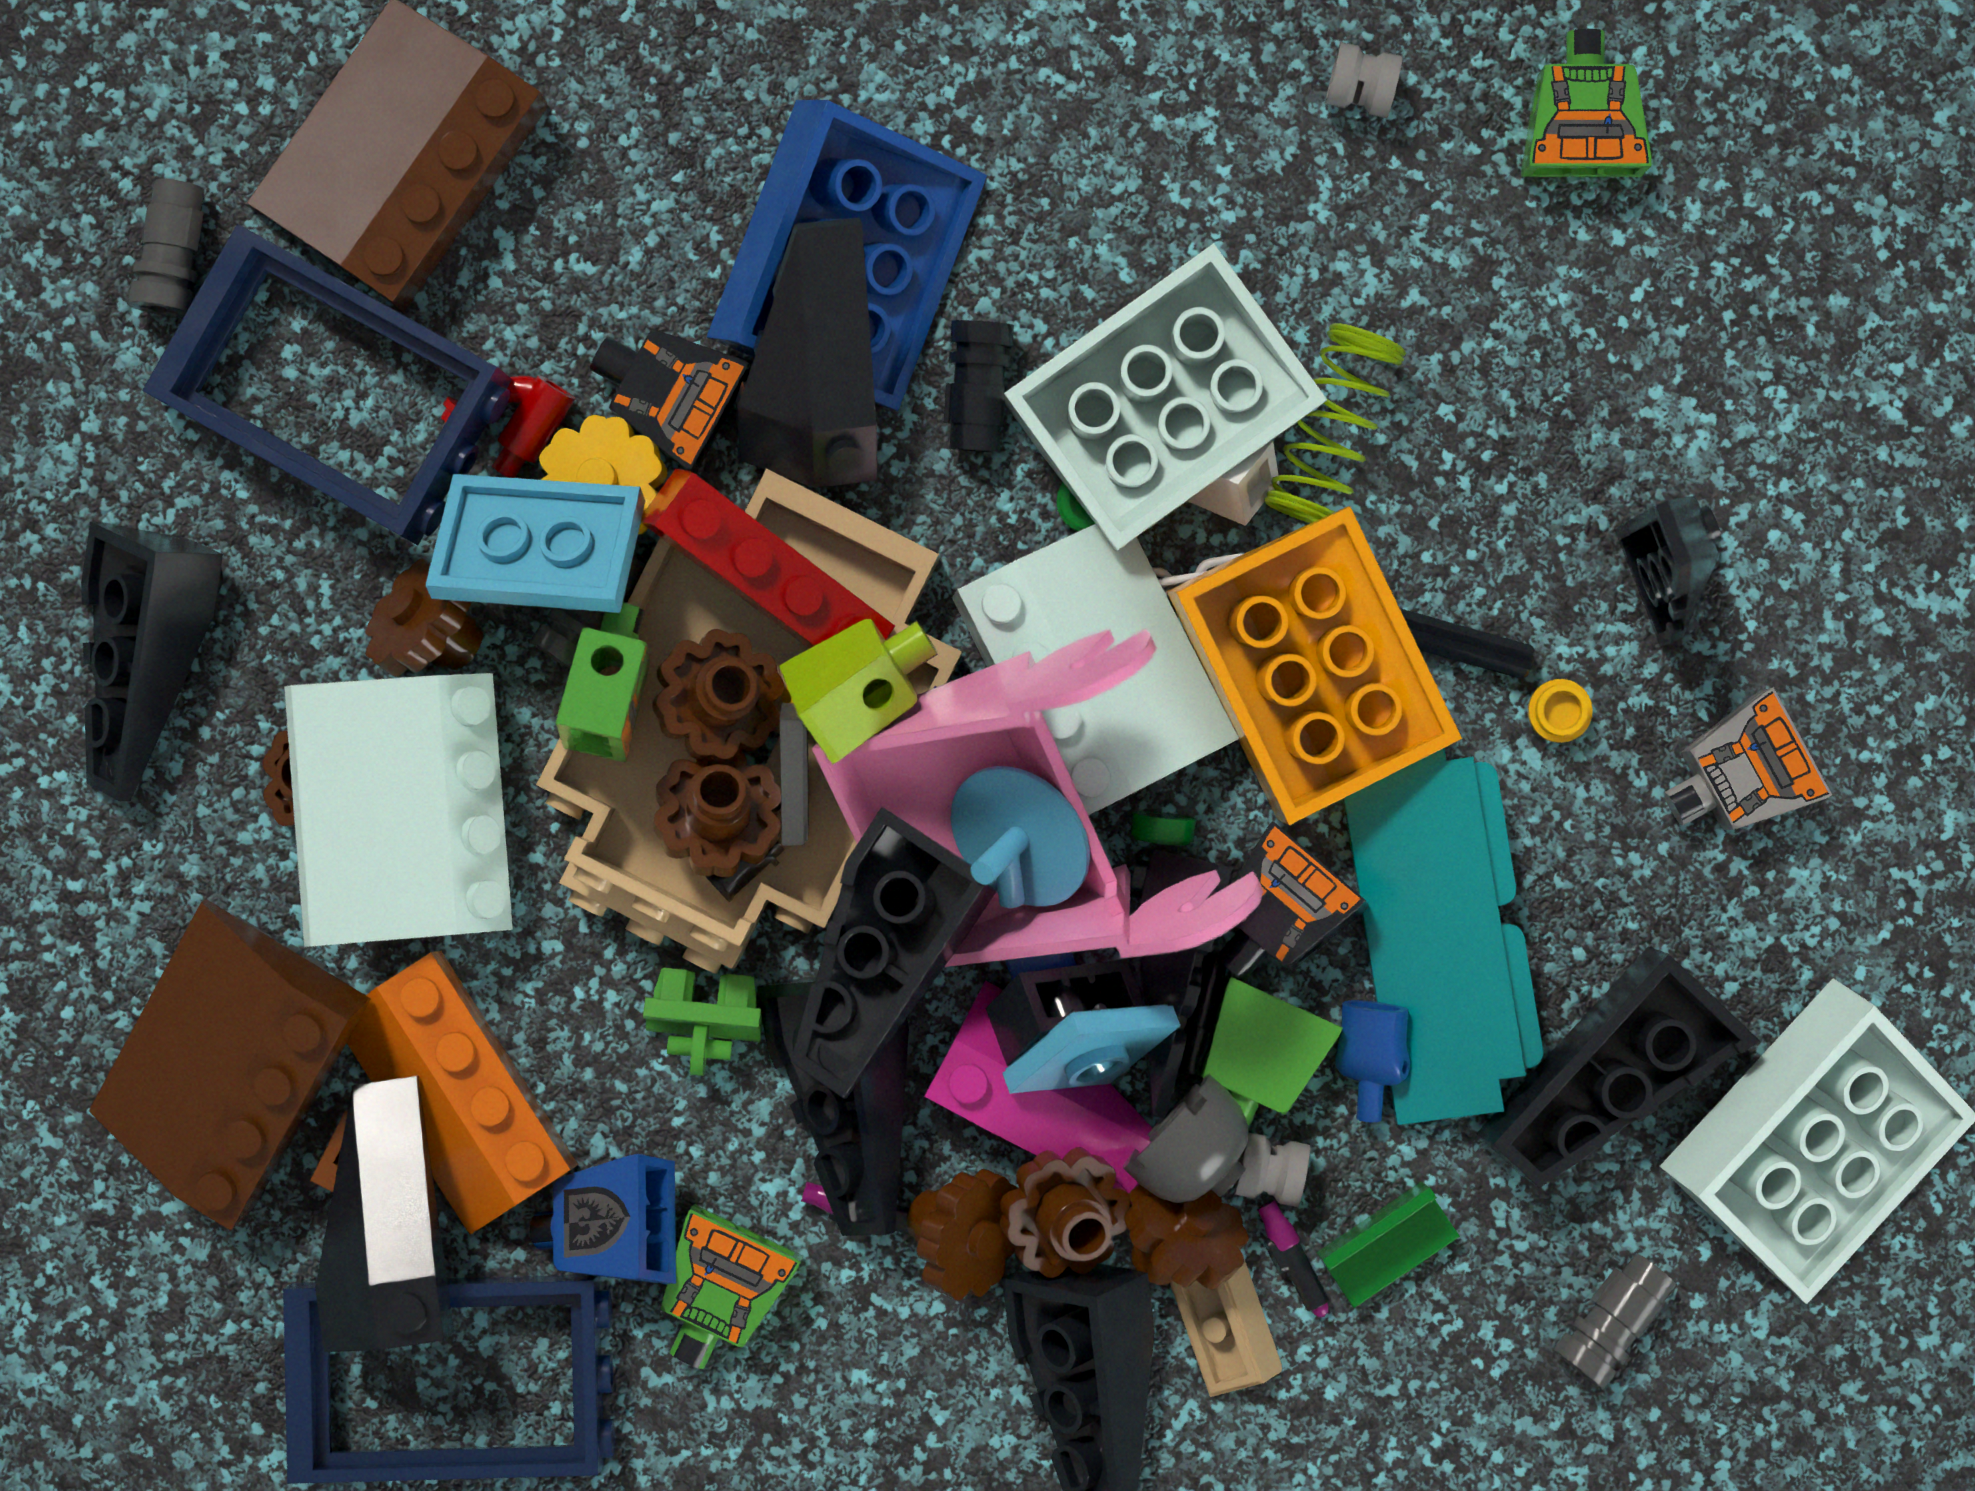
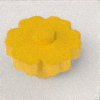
(605, 454)

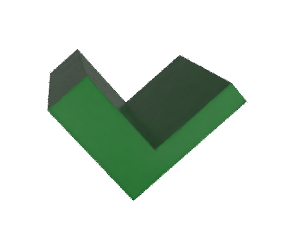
(1388, 1244)

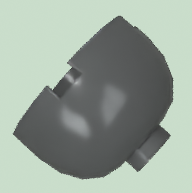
(1193, 1146)

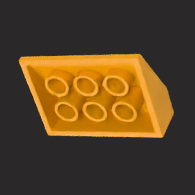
(1314, 665)

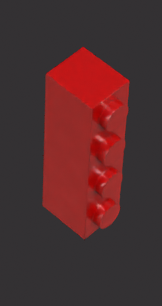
(754, 561)

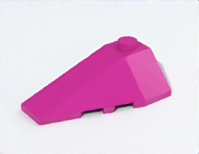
(1037, 1121)

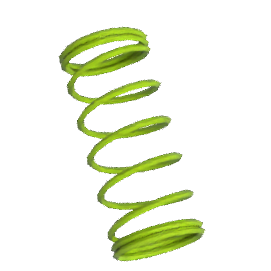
(1352, 341)

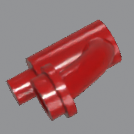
(532, 424)

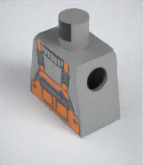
(1748, 768)

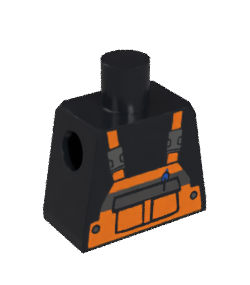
(672, 392)
(1298, 909)

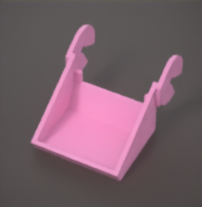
(998, 721)

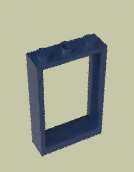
(213, 321)
(309, 1393)

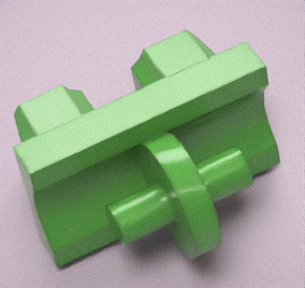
(676, 1013)

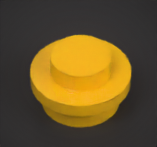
(1560, 710)

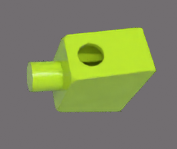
(855, 683)

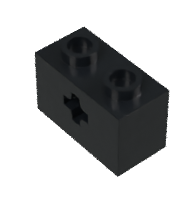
(1043, 998)

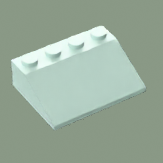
(1164, 397)
(1144, 724)
(398, 808)
(1820, 1139)

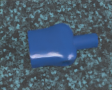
(1373, 1052)

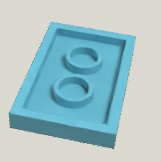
(536, 543)

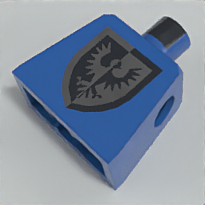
(613, 1221)

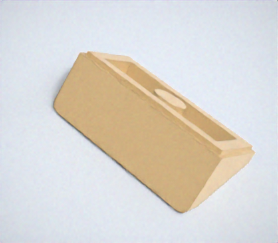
(1228, 1333)

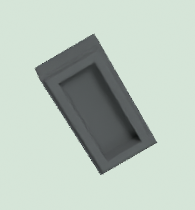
(794, 777)

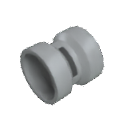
(1364, 80)
(1275, 1170)

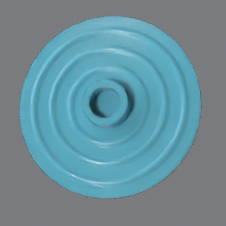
(1021, 836)

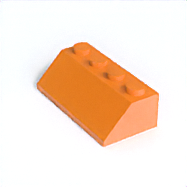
(480, 1117)

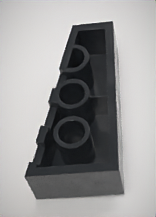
(1615, 1067)

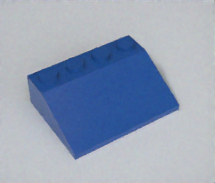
(912, 226)

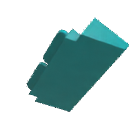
(1434, 871)

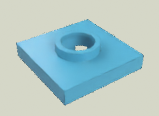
(1090, 1048)

